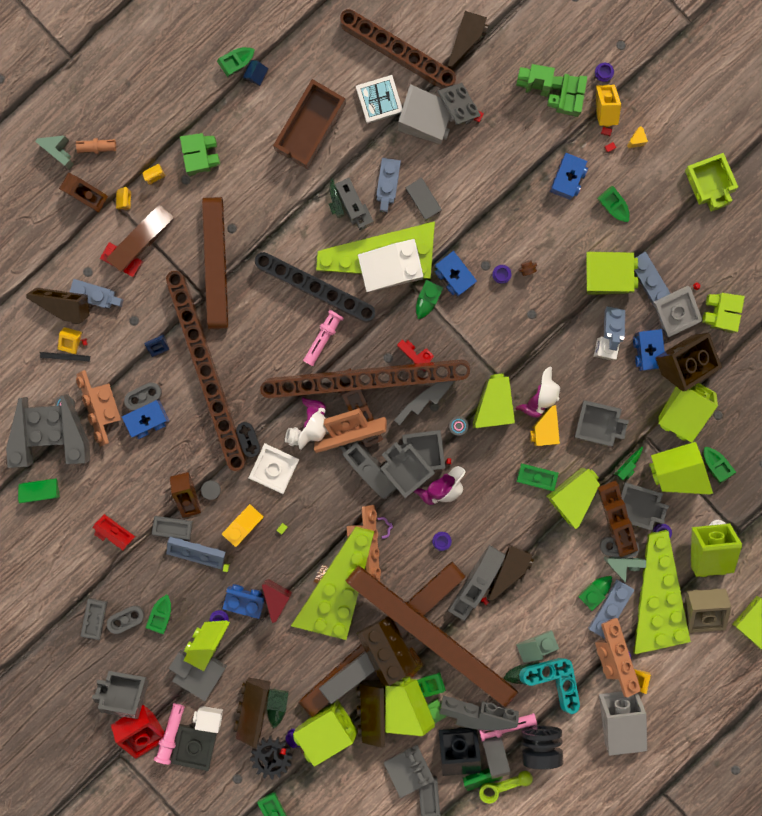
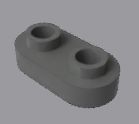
(143, 396)
(613, 551)
(126, 619)

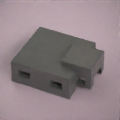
(351, 203)
(600, 424)
(428, 446)
(406, 468)
(643, 506)
(195, 680)
(121, 694)

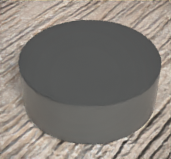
(210, 490)

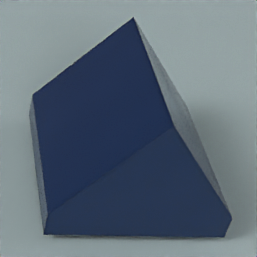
(255, 72)
(157, 345)

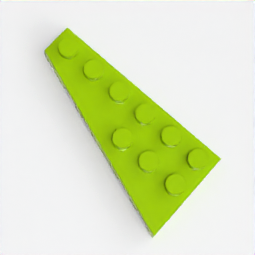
(333, 599)
(661, 606)

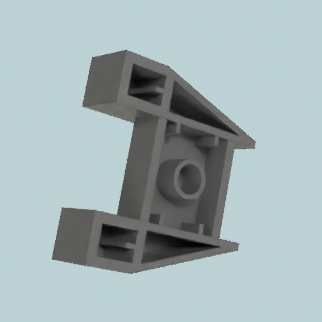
(46, 427)

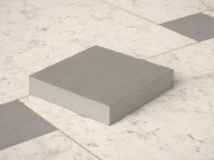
(677, 311)

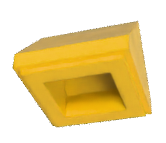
(638, 139)
(643, 680)

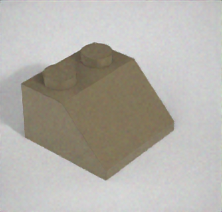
(707, 610)

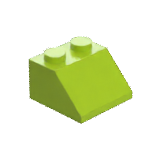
(205, 643)

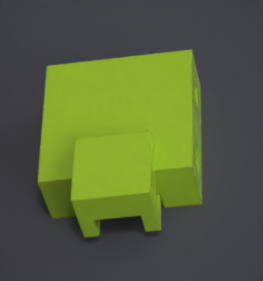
(712, 181)
(750, 622)

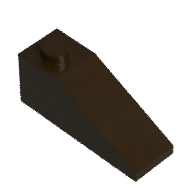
(468, 36)
(64, 305)
(511, 569)

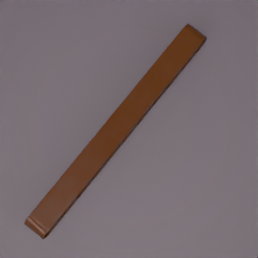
(200, 363)
(357, 384)
(422, 602)
(431, 636)

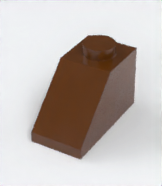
(83, 192)
(184, 494)

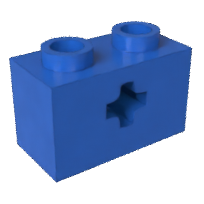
(561, 185)
(454, 264)
(648, 339)
(135, 419)

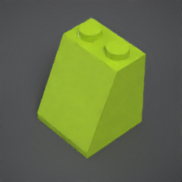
(611, 273)
(495, 403)
(688, 411)
(681, 470)
(575, 496)
(714, 550)
(407, 709)
(325, 733)

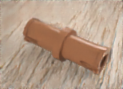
(96, 146)

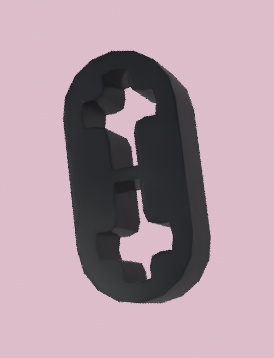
(244, 441)

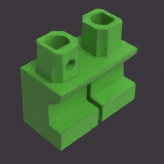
(537, 77)
(570, 95)
(196, 155)

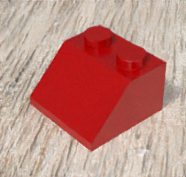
(139, 734)

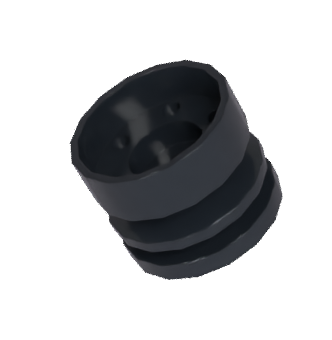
(542, 747)

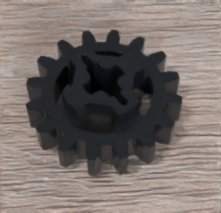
(278, 760)

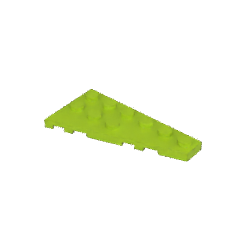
(345, 257)

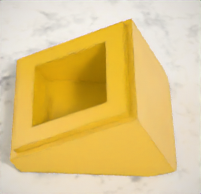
(153, 174)
(123, 198)
(69, 340)

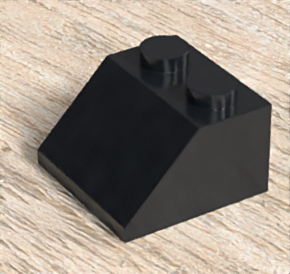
(459, 751)

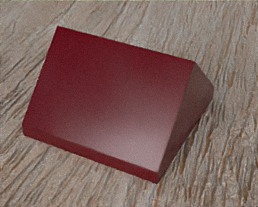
(276, 598)

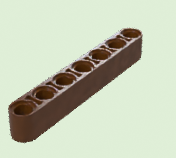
(393, 42)
(215, 263)

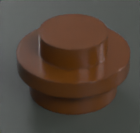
(528, 268)

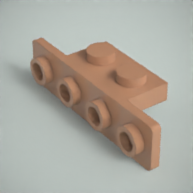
(100, 406)
(349, 428)
(369, 522)
(616, 658)

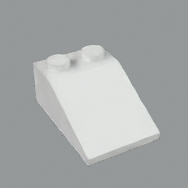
(391, 265)

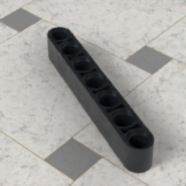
(308, 280)

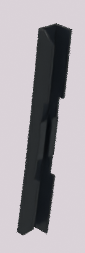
(64, 356)

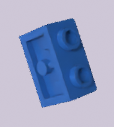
(244, 601)

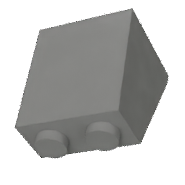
(424, 116)
(623, 723)

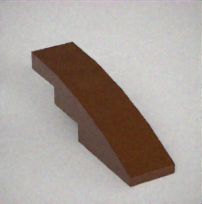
(140, 238)
(354, 400)
(618, 519)

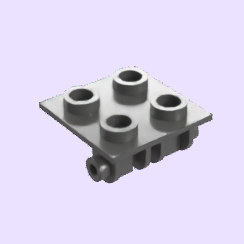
(459, 103)
(409, 771)

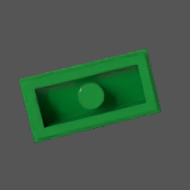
(38, 490)
(478, 779)

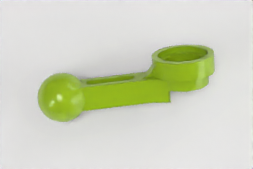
(524, 778)

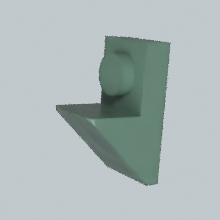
(54, 146)
(620, 565)
(537, 646)

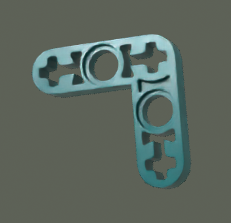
(560, 677)

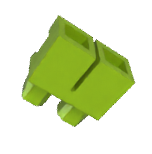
(722, 305)

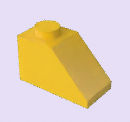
(607, 105)
(546, 429)
(242, 525)

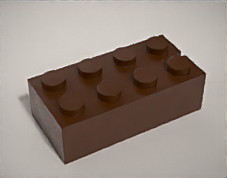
(309, 124)

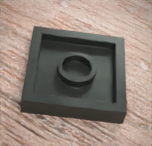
(193, 748)

